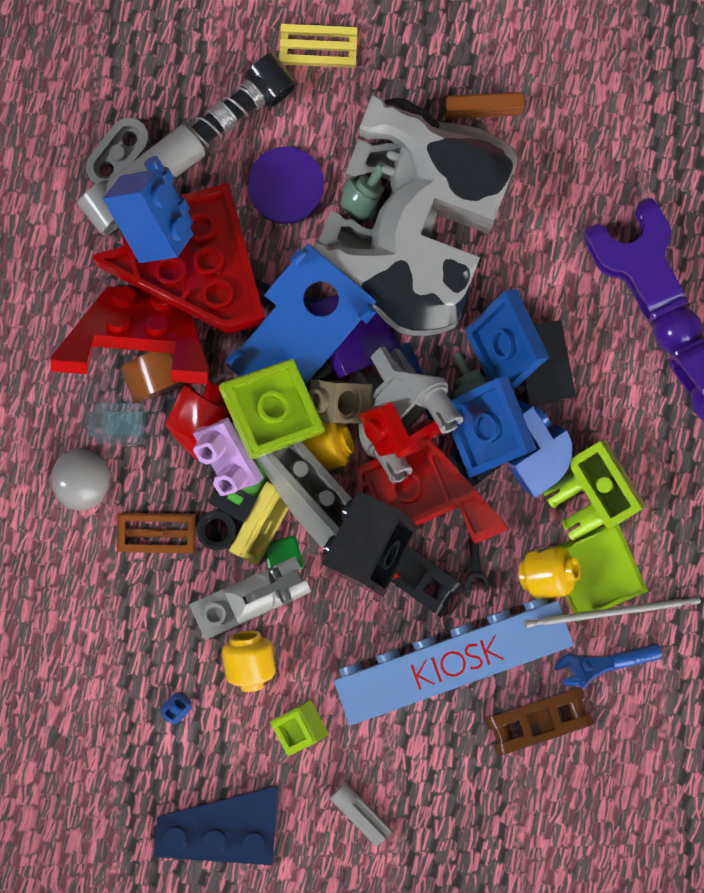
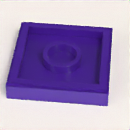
(361, 342)

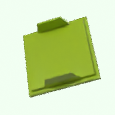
(606, 571)

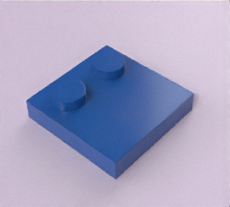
(507, 340)
(491, 427)

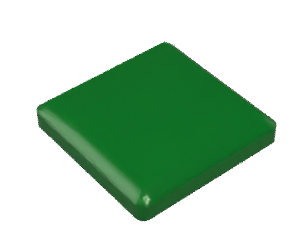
(282, 550)

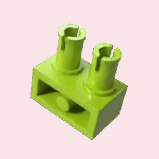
(605, 483)

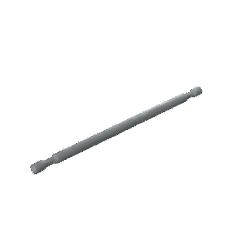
(611, 612)

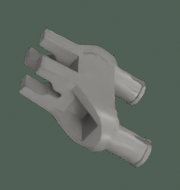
(411, 397)

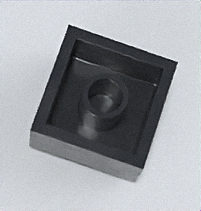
(369, 543)

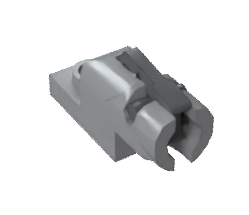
(250, 598)

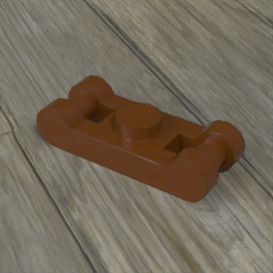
(539, 721)

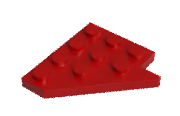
(209, 275)

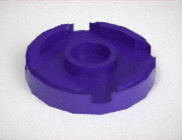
(286, 185)

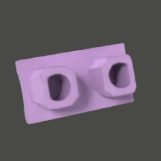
(224, 450)

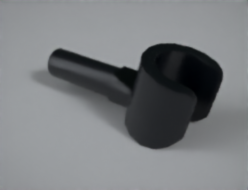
(475, 567)

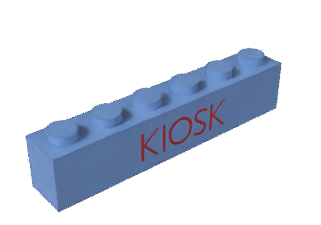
(450, 662)

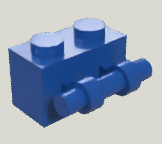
(150, 212)

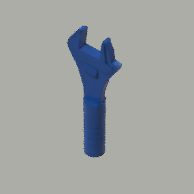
(588, 668)

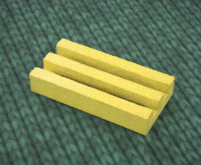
(315, 60)
(260, 525)

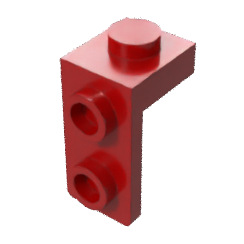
(388, 433)

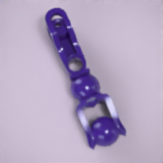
(657, 292)

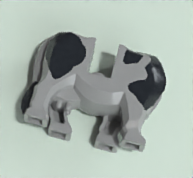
(432, 173)

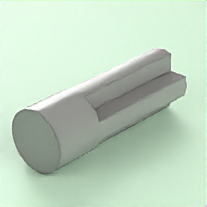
(361, 814)

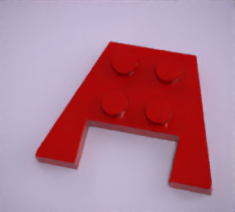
(134, 321)
(431, 491)

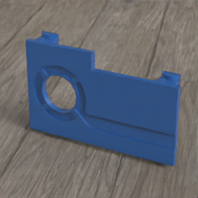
(295, 331)

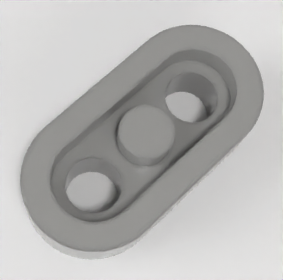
(115, 152)

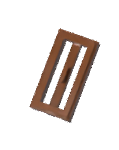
(484, 105)
(190, 533)

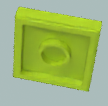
(271, 408)

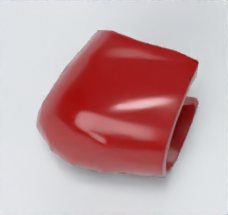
(195, 411)

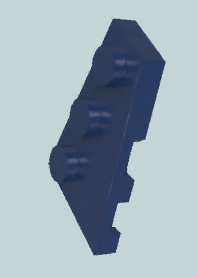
(222, 831)

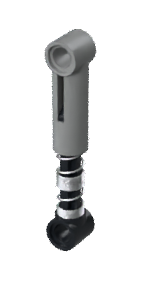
(265, 85)

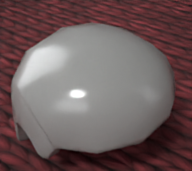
(80, 479)

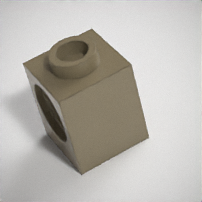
(340, 399)

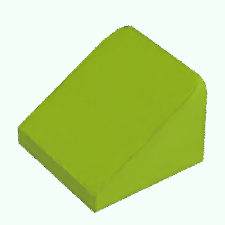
(299, 728)

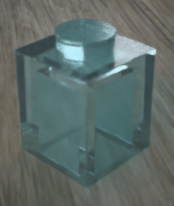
(118, 424)

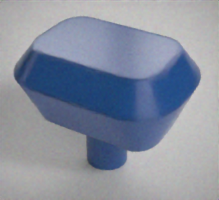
(176, 708)

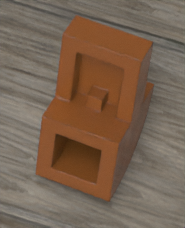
(151, 375)

